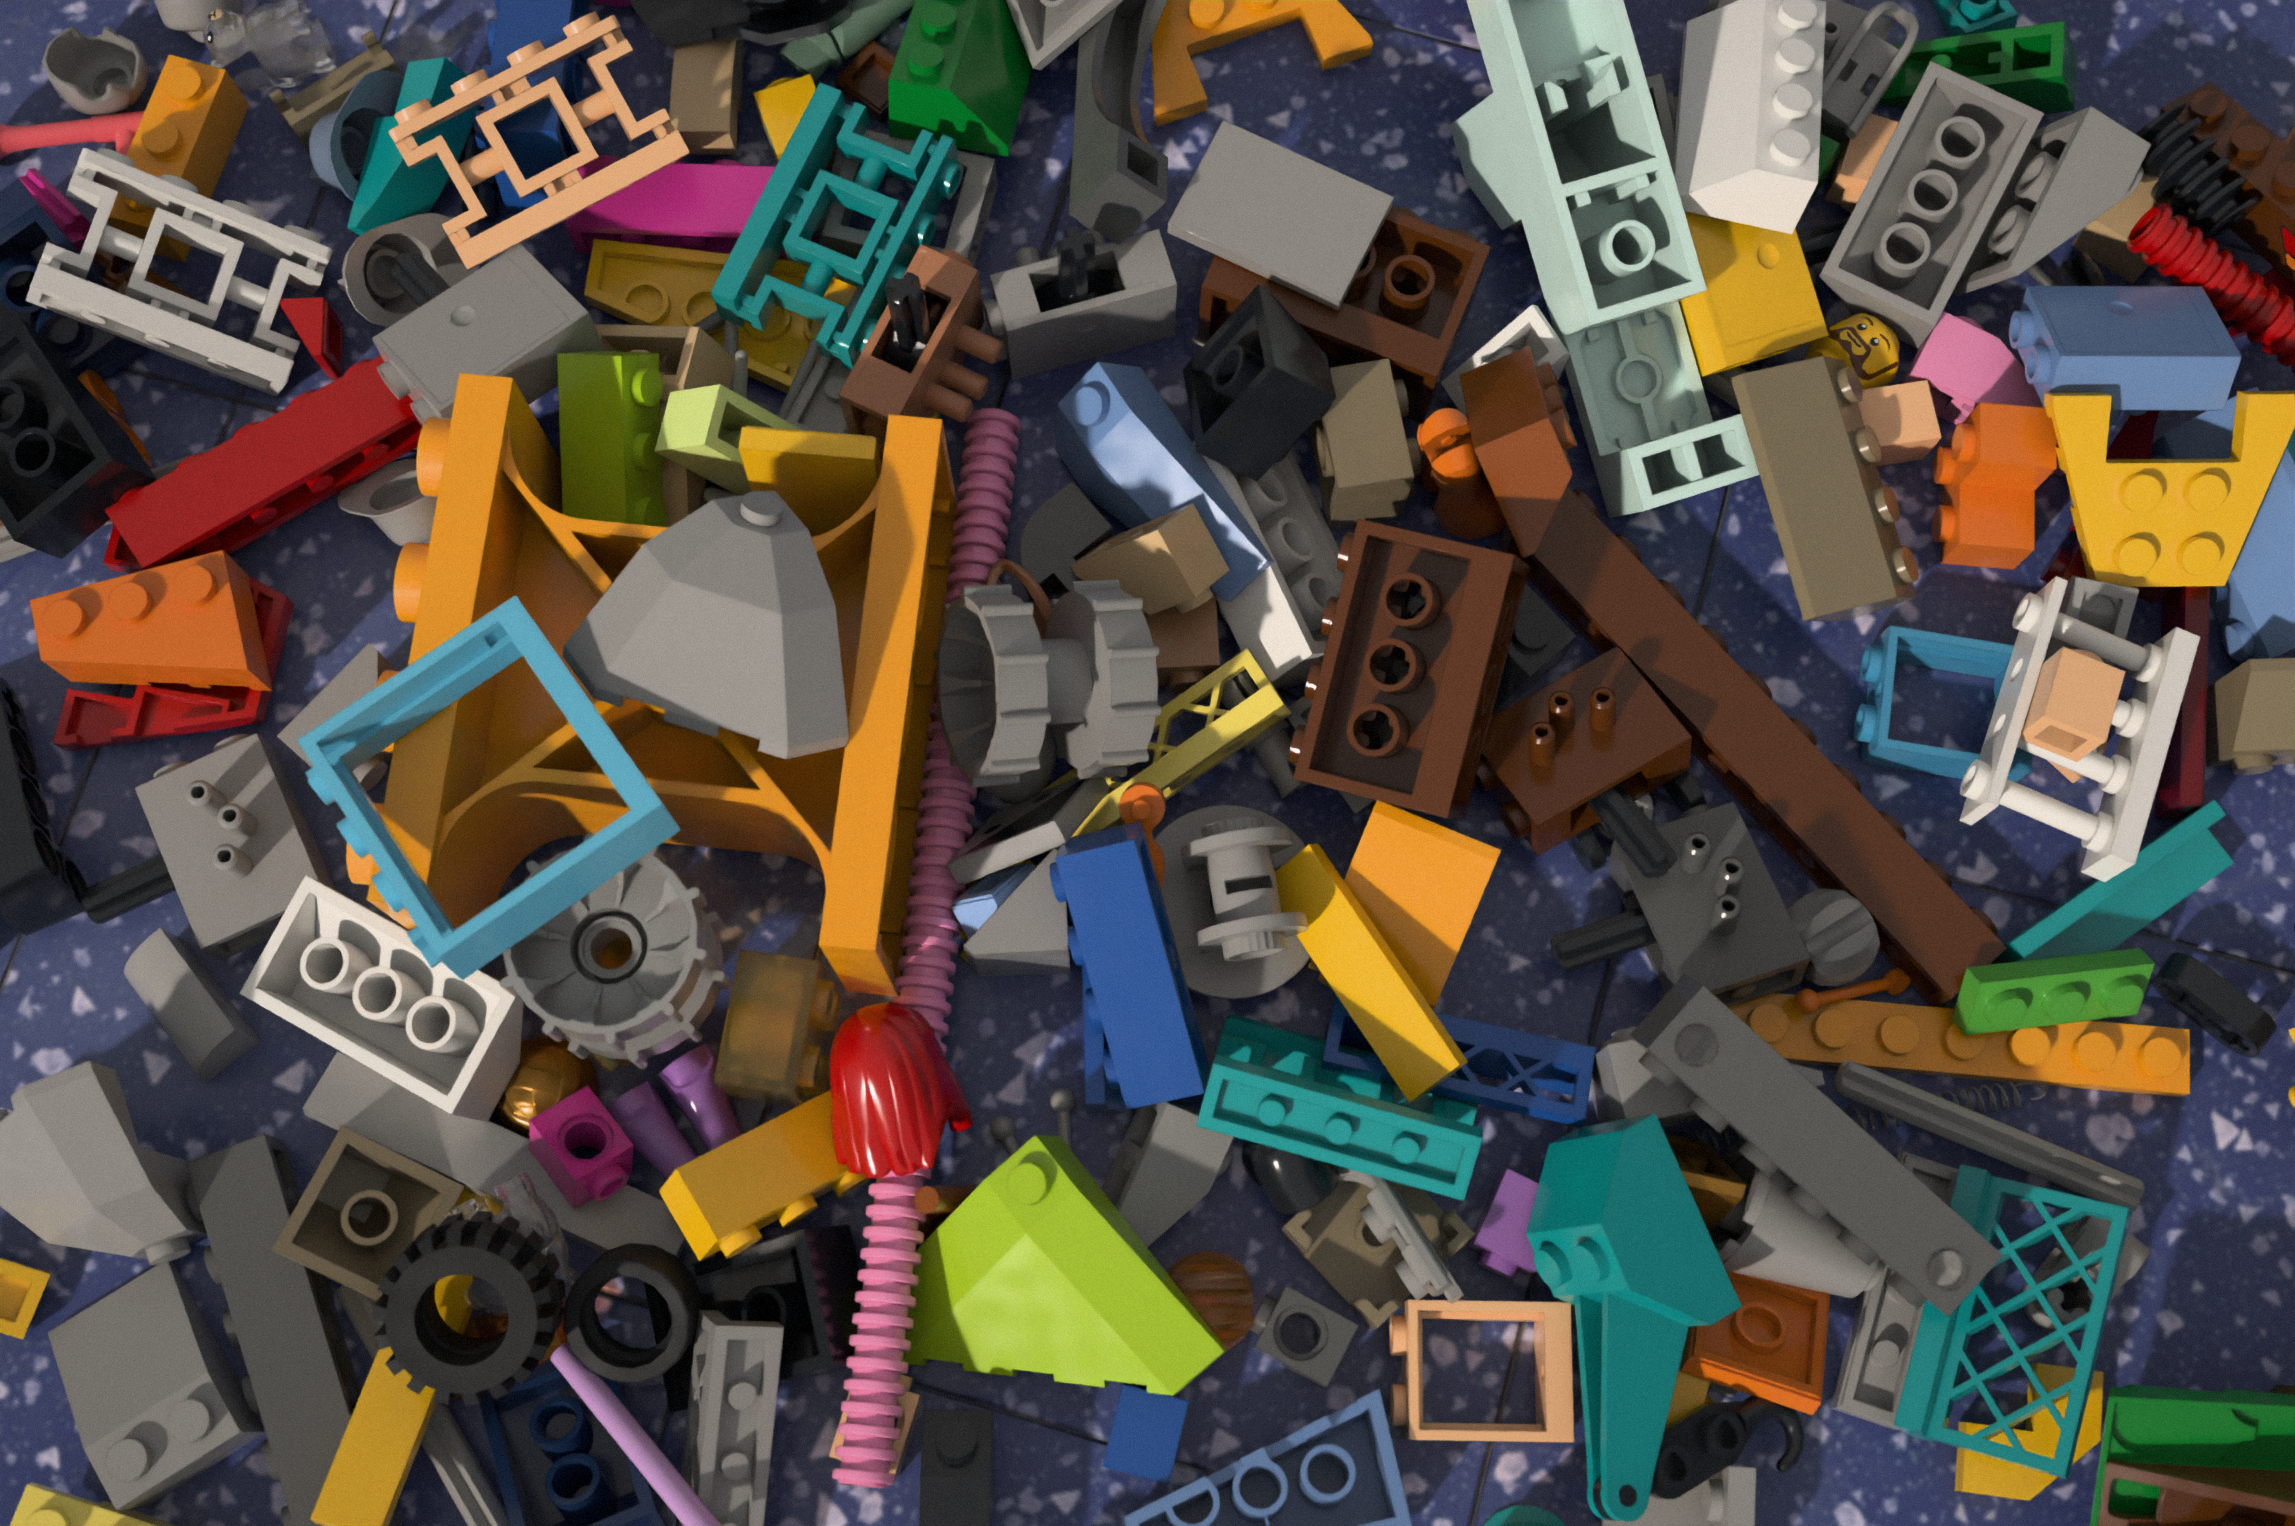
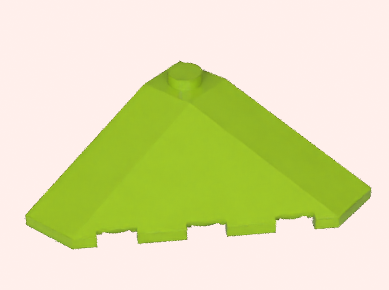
(1052, 1283)

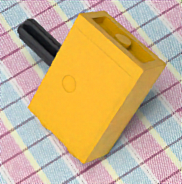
(1756, 291)

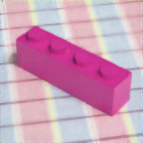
(675, 207)

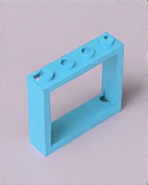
(417, 696)

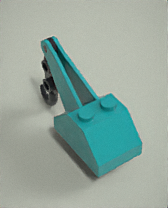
(1639, 1266)

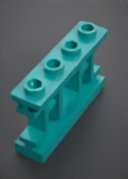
(795, 204)
(1274, 1094)

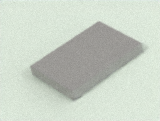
(1280, 215)

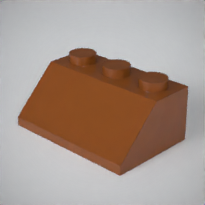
(1520, 440)

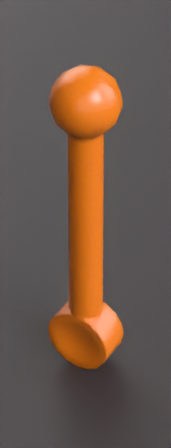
(1893, 982)

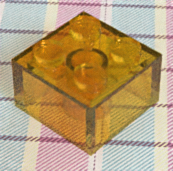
(777, 1030)

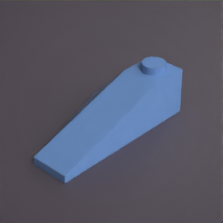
(1143, 465)

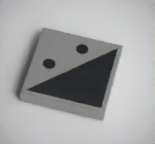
(1027, 828)

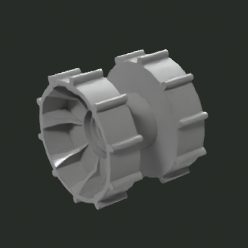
(1085, 680)
(649, 1000)

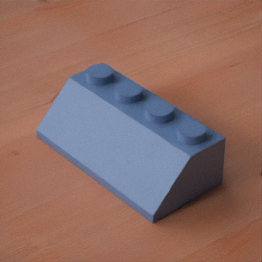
(2259, 595)

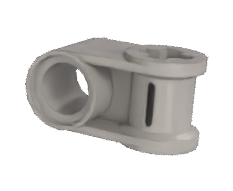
(2084, 1237)

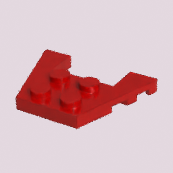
(172, 708)

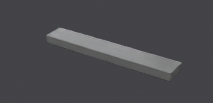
(479, 1156)

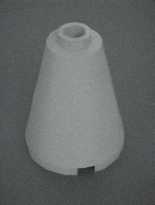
(1782, 1242)

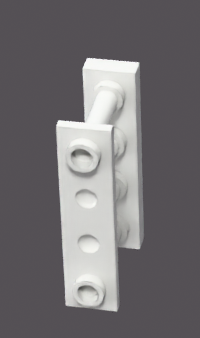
(2143, 722)

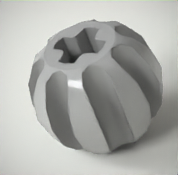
(1836, 935)

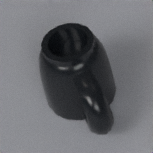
(1289, 1179)

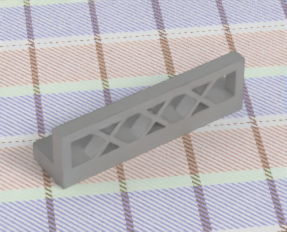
(732, 1416)

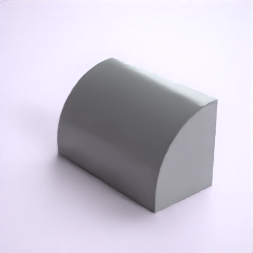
(189, 1004)

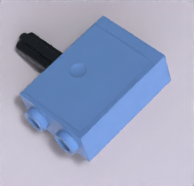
(2127, 341)

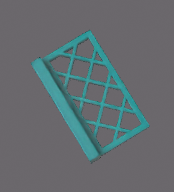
(1943, 1340)

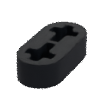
(2214, 1004)

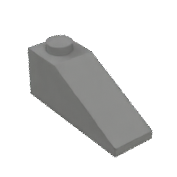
(1164, 1167)

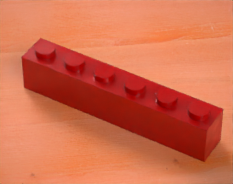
(269, 470)

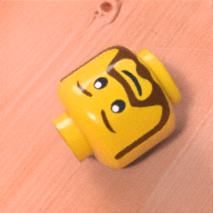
(1864, 345)

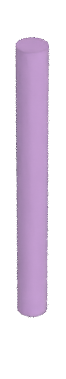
(633, 1440)

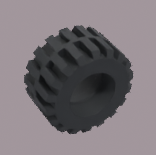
(444, 1357)

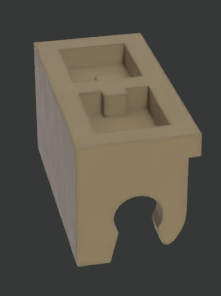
(331, 91)

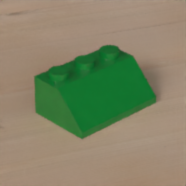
(960, 75)

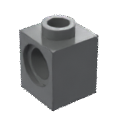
(1332, 1340)

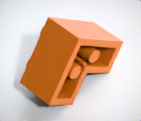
(1990, 485)

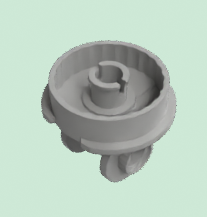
(1248, 940)

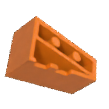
(157, 625)

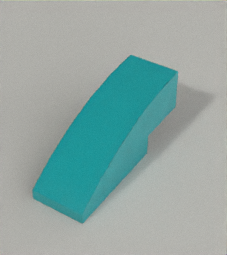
(386, 184)

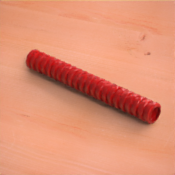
(2228, 285)

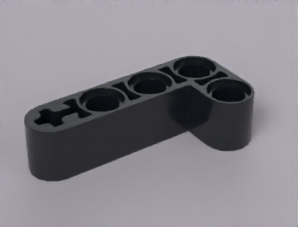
(36, 876)

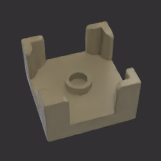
(1352, 1259)

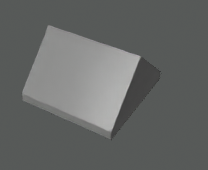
(1025, 932)

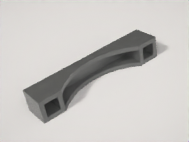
(1114, 168)

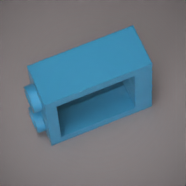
(1929, 651)

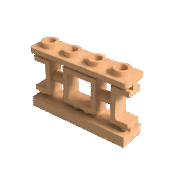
(562, 182)

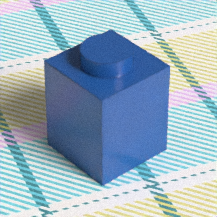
(1145, 1433)

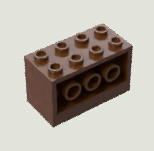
(1400, 306)
(1452, 679)

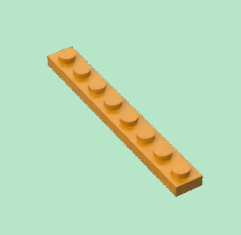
(1930, 1043)

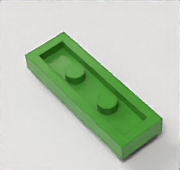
(2052, 991)

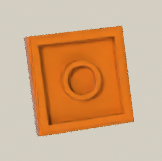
(1767, 1346)

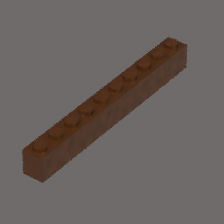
(1758, 751)

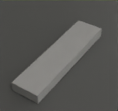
(1885, 1328)

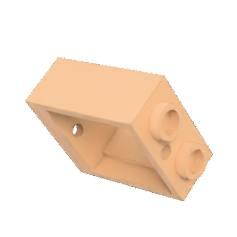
(1551, 1362)

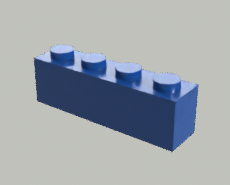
(1131, 966)

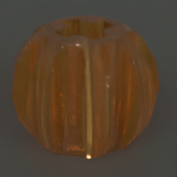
(1218, 1292)

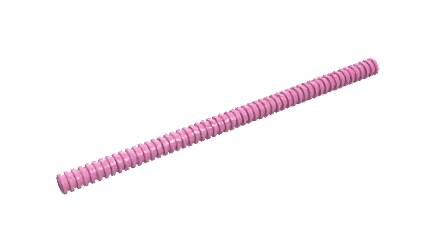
(924, 983)

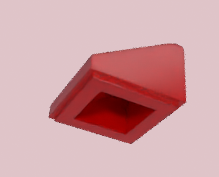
(319, 330)

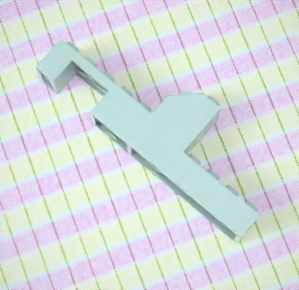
(1586, 171)

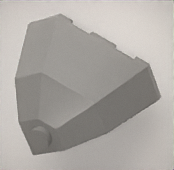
(723, 630)
(82, 1177)

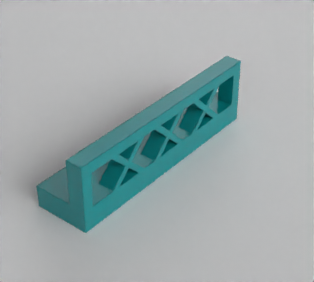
(2114, 910)

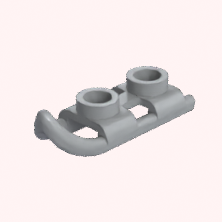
(1869, 59)
(1391, 1218)

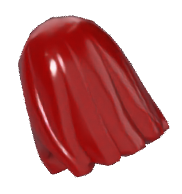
(891, 1092)

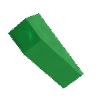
(2022, 62)

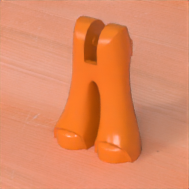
(1451, 468)

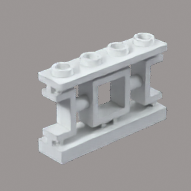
(163, 317)

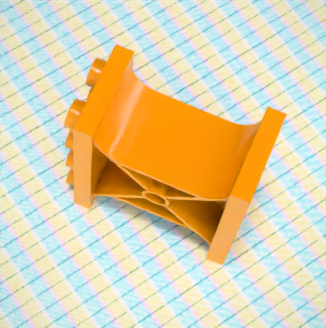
(512, 773)

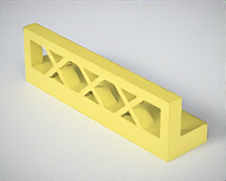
(1204, 749)

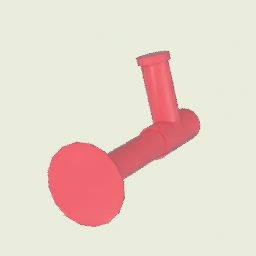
(99, 129)

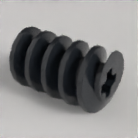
(2189, 177)

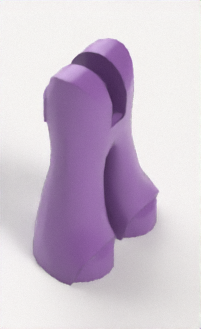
(693, 1089)

